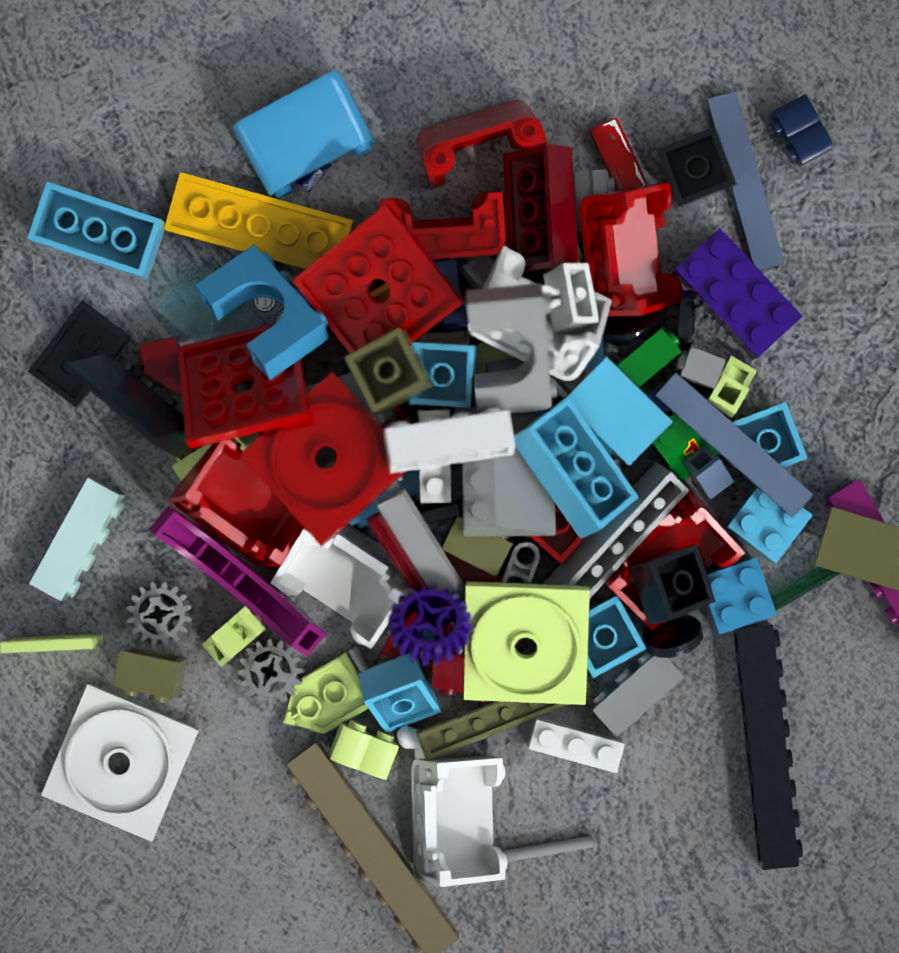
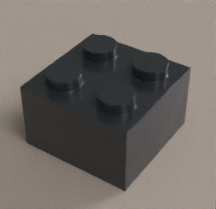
(697, 167)
(672, 584)

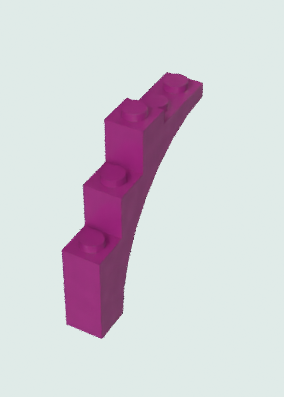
(239, 579)

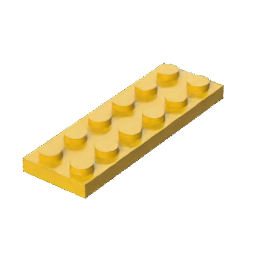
(245, 218)

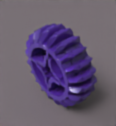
(436, 610)

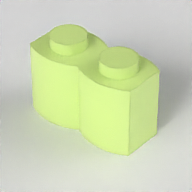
(363, 749)

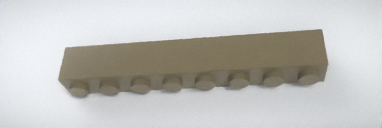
(372, 849)

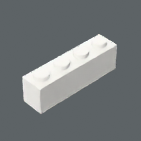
(449, 440)

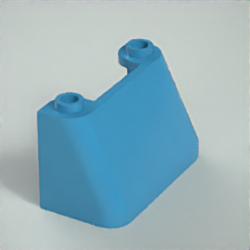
(303, 133)

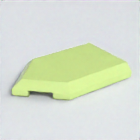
(327, 696)

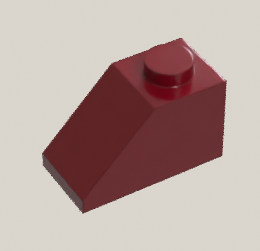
(161, 362)
(448, 676)

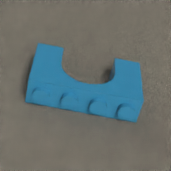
(255, 276)

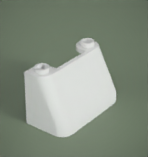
(570, 350)
(348, 576)
(455, 820)

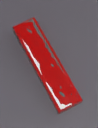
(620, 159)

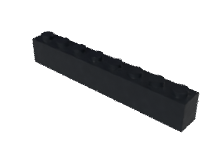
(766, 746)

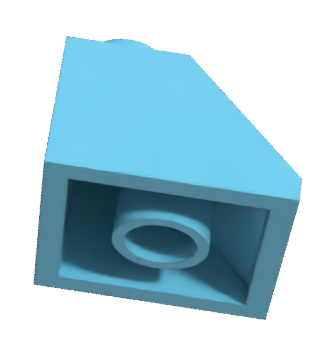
(398, 693)

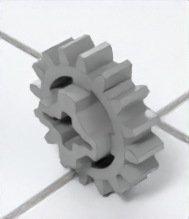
(157, 599)
(277, 658)

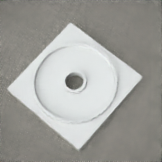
(156, 754)

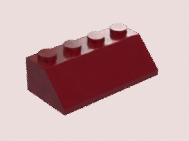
(541, 206)

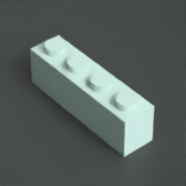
(77, 539)

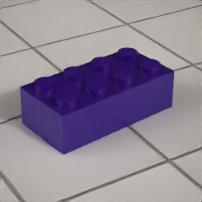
(737, 294)

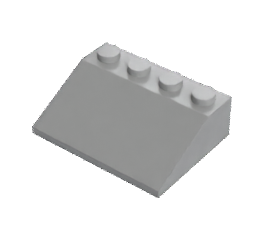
(504, 494)

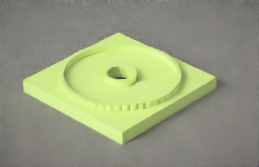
(551, 617)

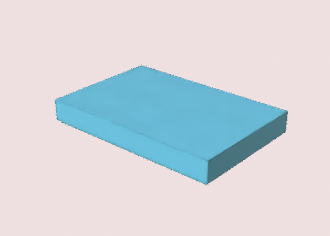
(618, 411)

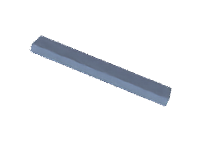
(749, 193)
(734, 445)

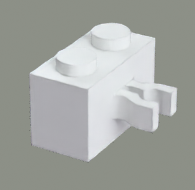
(571, 298)

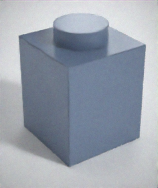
(708, 472)

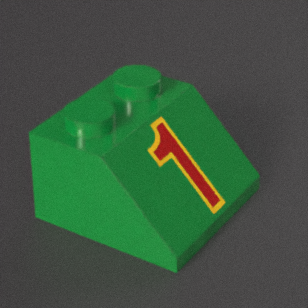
(676, 445)

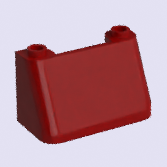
(440, 141)
(462, 236)
(624, 249)
(237, 506)
(683, 526)

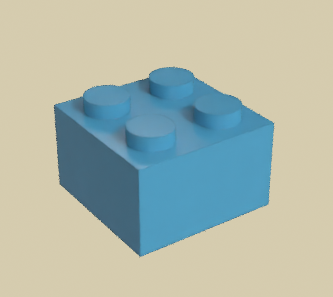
(739, 596)

